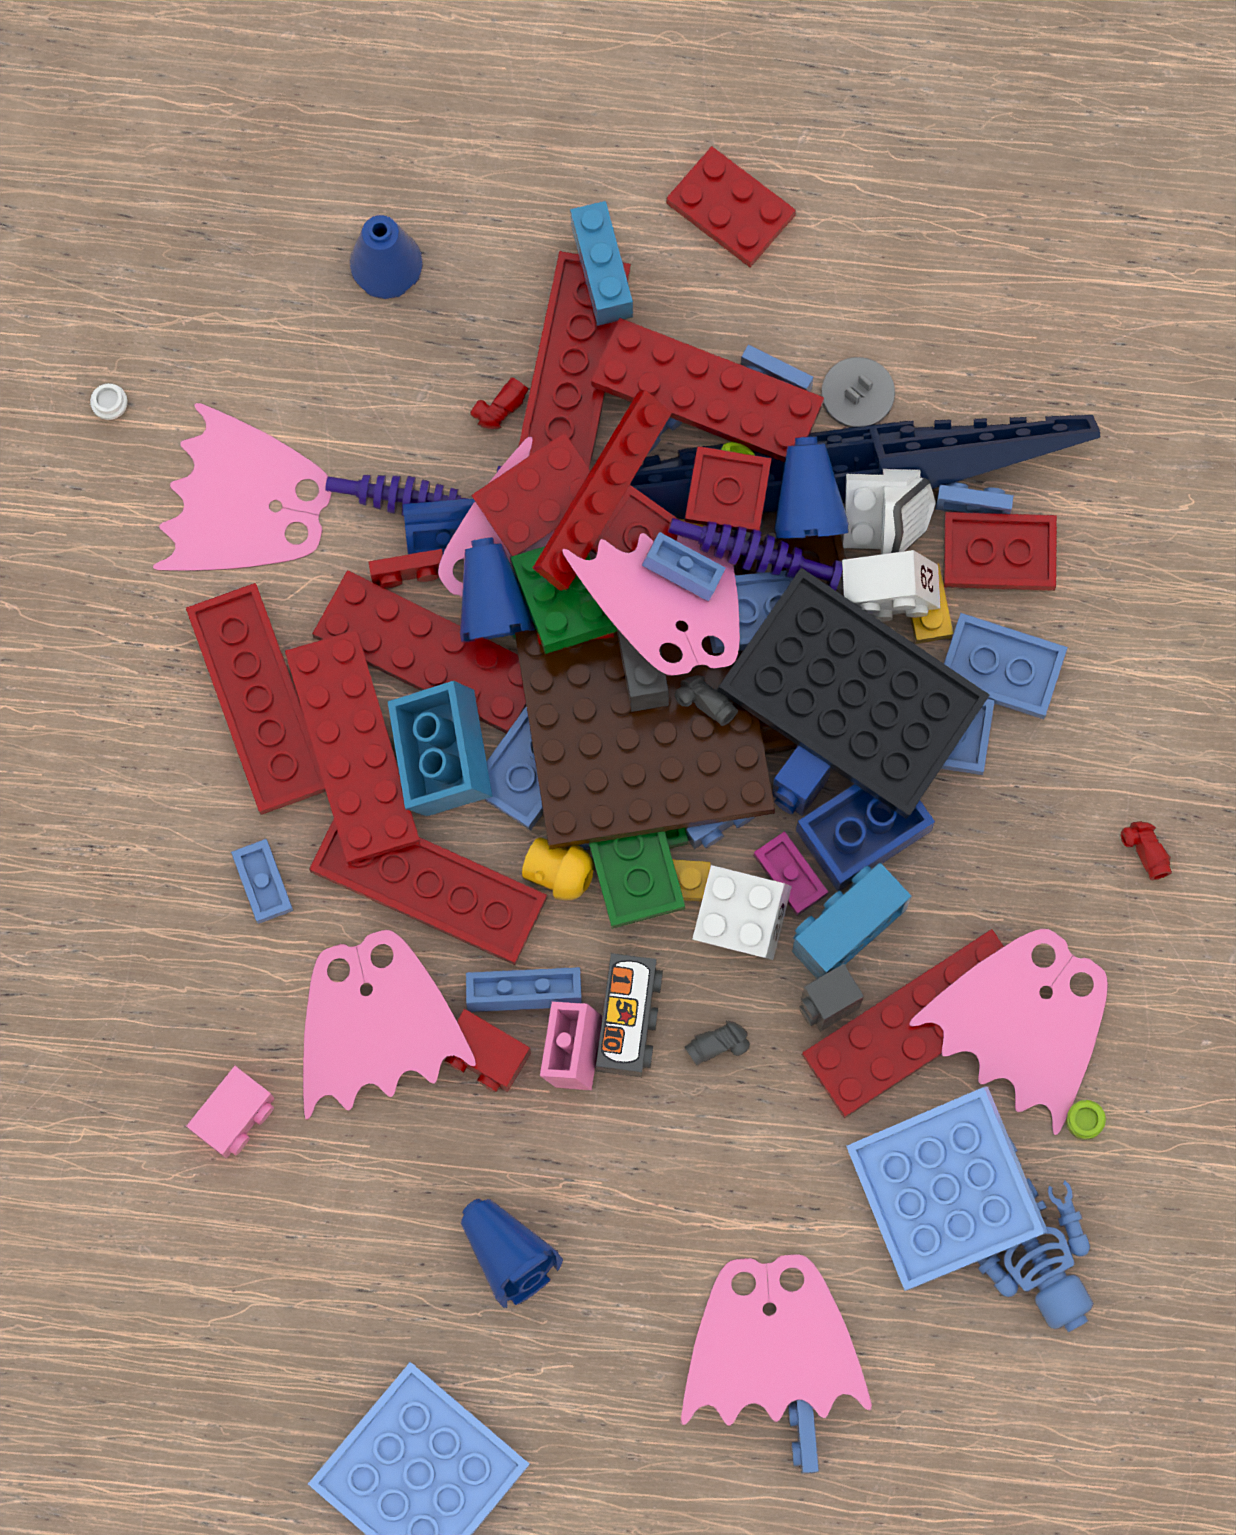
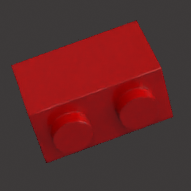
(496, 1054)

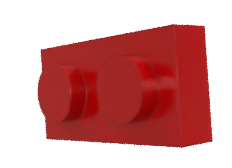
(394, 570)

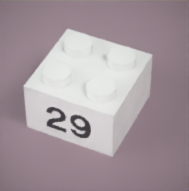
(892, 584)
(742, 912)

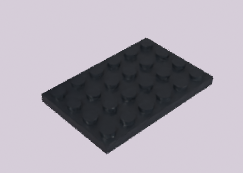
(853, 693)

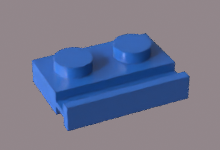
(433, 523)

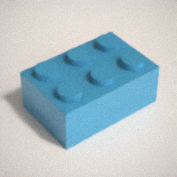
(439, 749)
(850, 920)

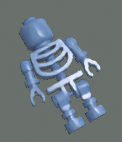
(1061, 1297)

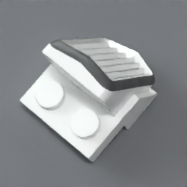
(887, 510)

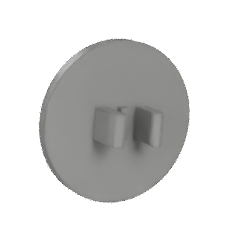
(858, 392)

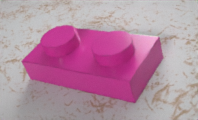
(787, 865)

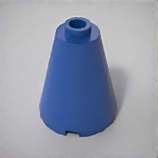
(385, 259)
(809, 493)
(491, 594)
(508, 1252)

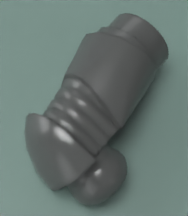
(706, 699)
(716, 1042)

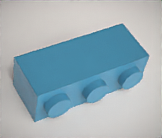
(601, 263)

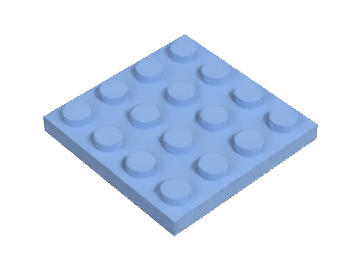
(946, 1188)
(418, 1465)

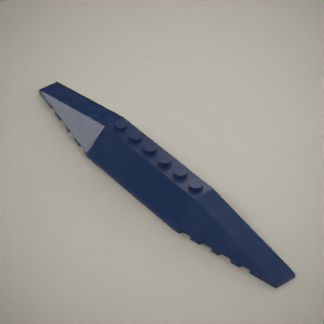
(939, 452)

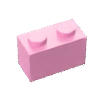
(571, 1045)
(232, 1113)

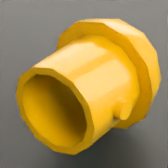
(559, 869)

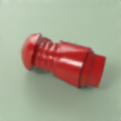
(505, 403)
(1150, 851)

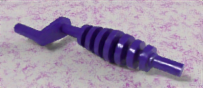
(393, 494)
(753, 550)

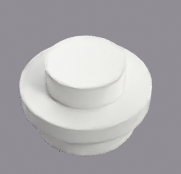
(108, 401)

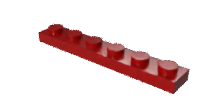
(603, 488)

